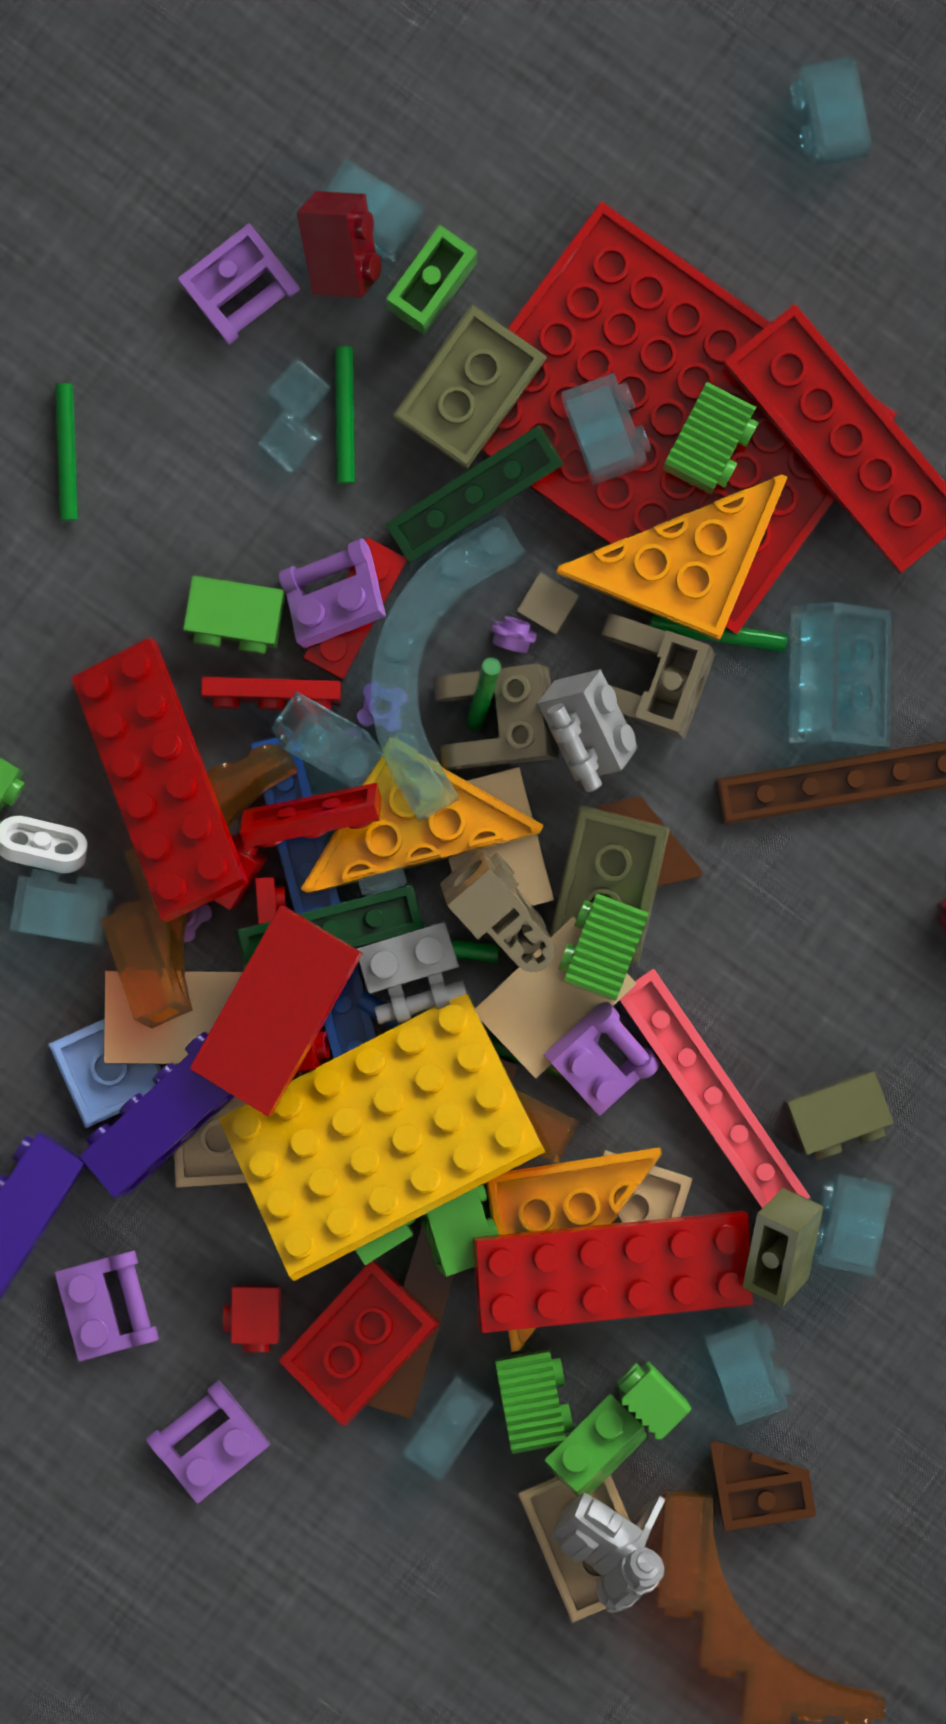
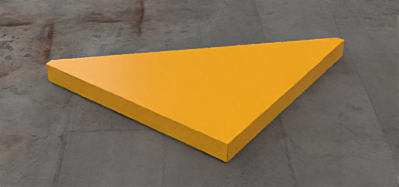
(688, 565)
(402, 842)
(566, 1197)

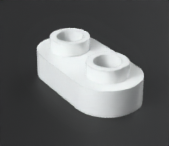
(42, 844)

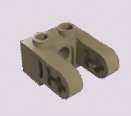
(677, 680)
(521, 724)
(487, 900)

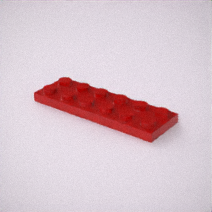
(844, 436)
(159, 780)
(611, 1271)

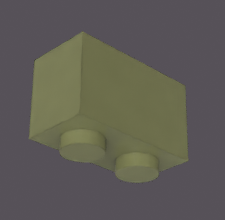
(839, 1114)
(782, 1246)

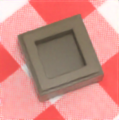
(547, 604)

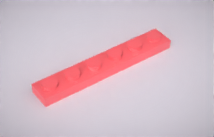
(709, 1090)

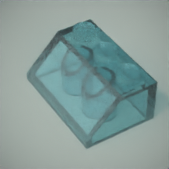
(840, 675)

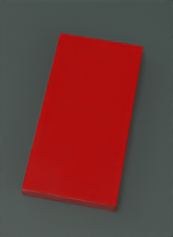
(276, 1010)

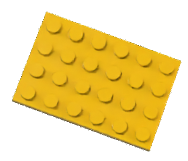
(381, 1136)

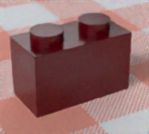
(339, 244)

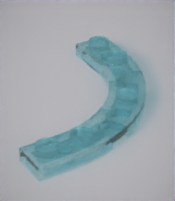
(402, 648)

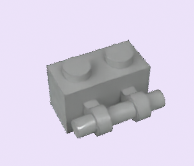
(588, 726)
(408, 959)

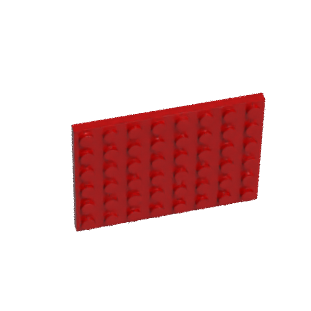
(665, 330)

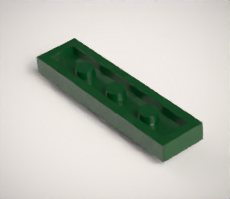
(475, 493)
(354, 921)

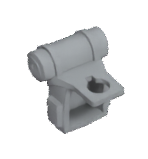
(613, 1547)

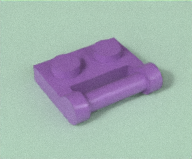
(231, 270)
(337, 606)
(590, 1069)
(91, 1308)
(216, 1455)

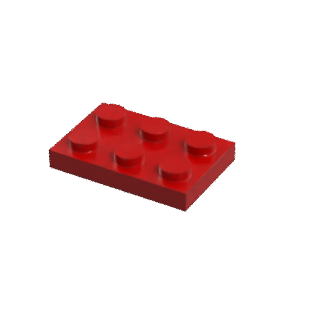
(358, 1342)

